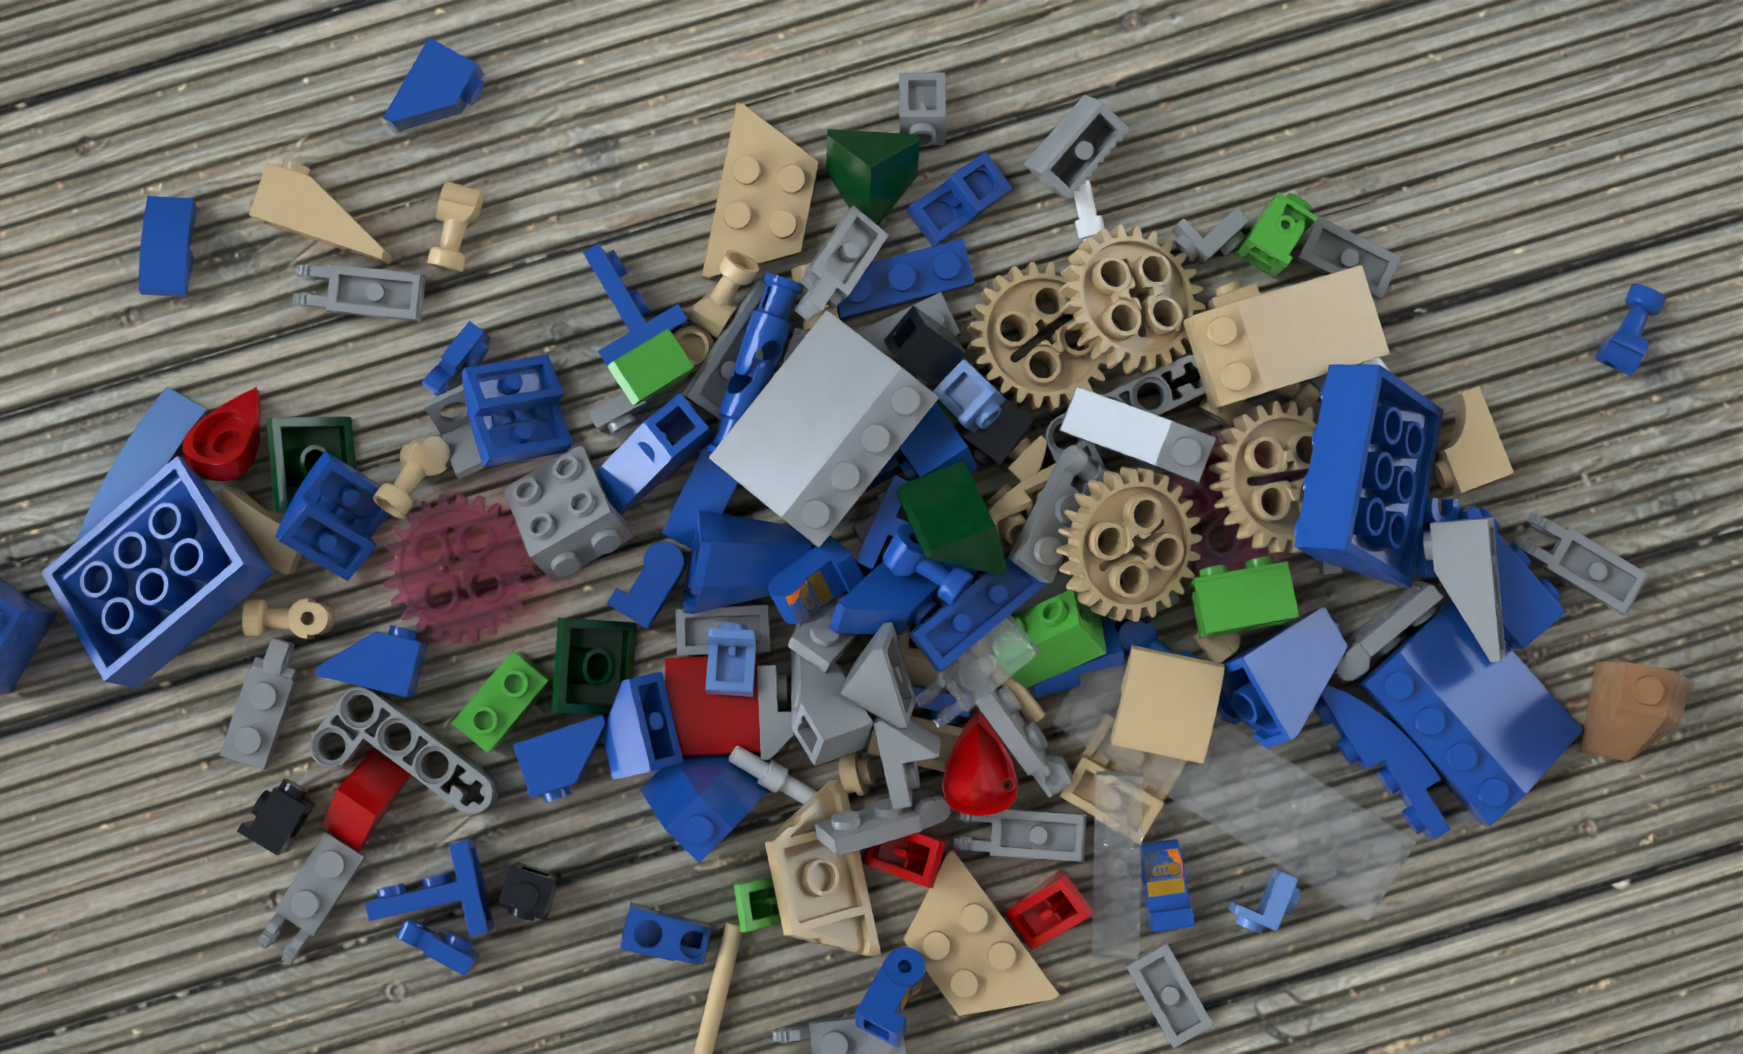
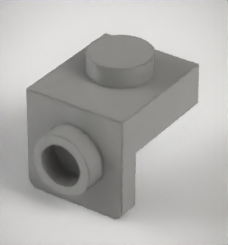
(1222, 237)
(616, 414)

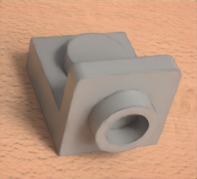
(923, 106)

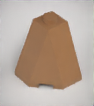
(1631, 708)

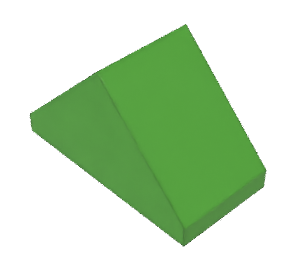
(652, 368)
(756, 903)

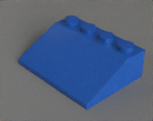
(1369, 474)
(155, 575)
(1475, 720)

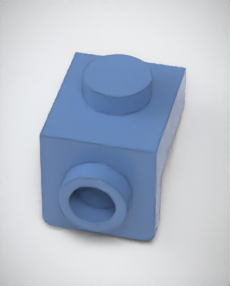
(970, 397)
(731, 660)
(1278, 898)

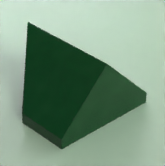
(872, 168)

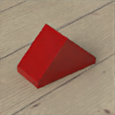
(364, 799)
(909, 857)
(1048, 910)

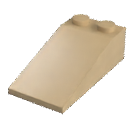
(1285, 336)

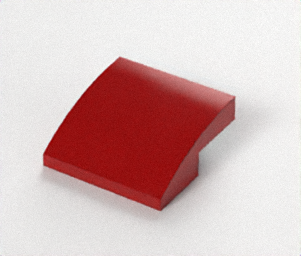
(707, 721)

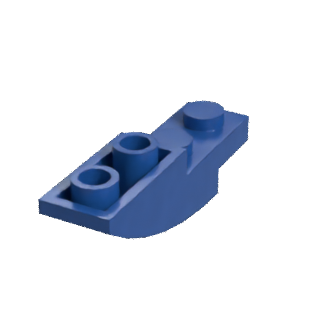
(1374, 739)

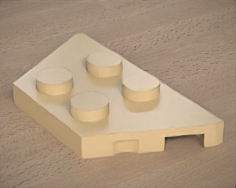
(761, 195)
(816, 891)
(972, 947)

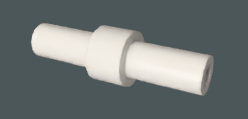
(1089, 222)
(771, 775)

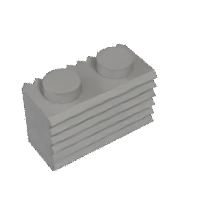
(1076, 146)

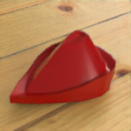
(226, 439)
(978, 771)

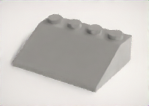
(823, 428)

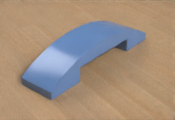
(146, 452)

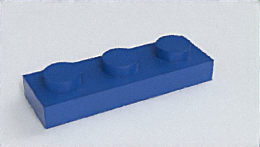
(909, 278)
(979, 609)

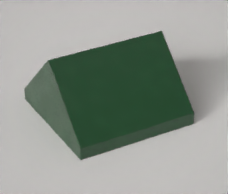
(298, 445)
(952, 519)
(591, 664)

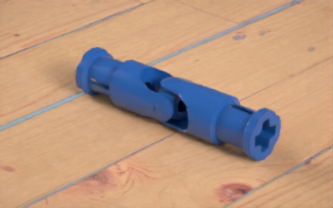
(766, 329)

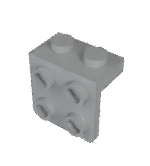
(565, 515)

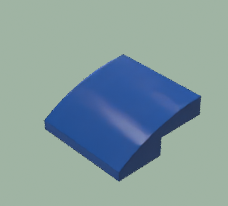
(515, 410)
(333, 517)

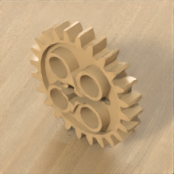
(1130, 298)
(1016, 305)
(1275, 434)
(1129, 544)

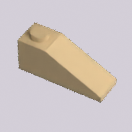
(303, 207)

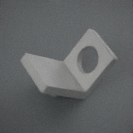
(456, 432)

